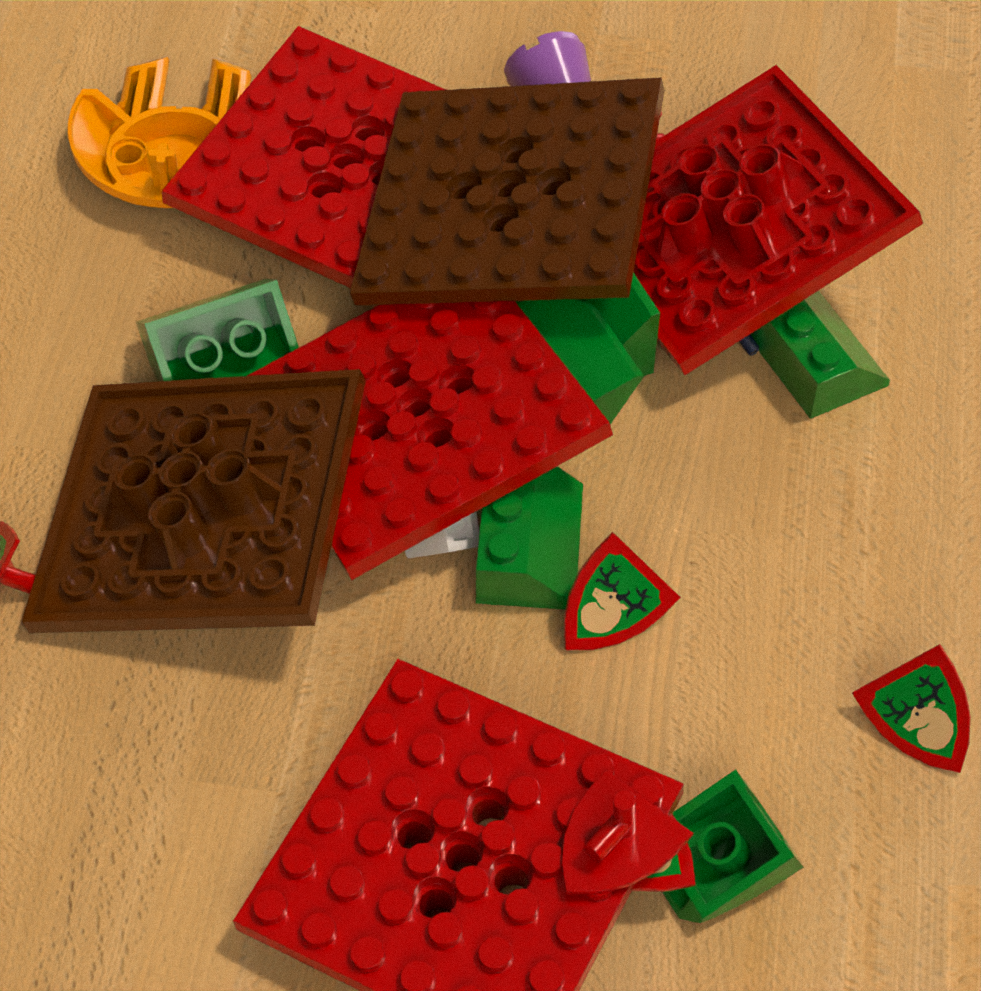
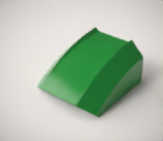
(732, 850)

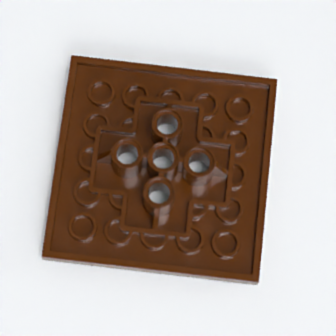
(511, 194)
(199, 505)

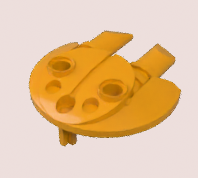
(140, 143)

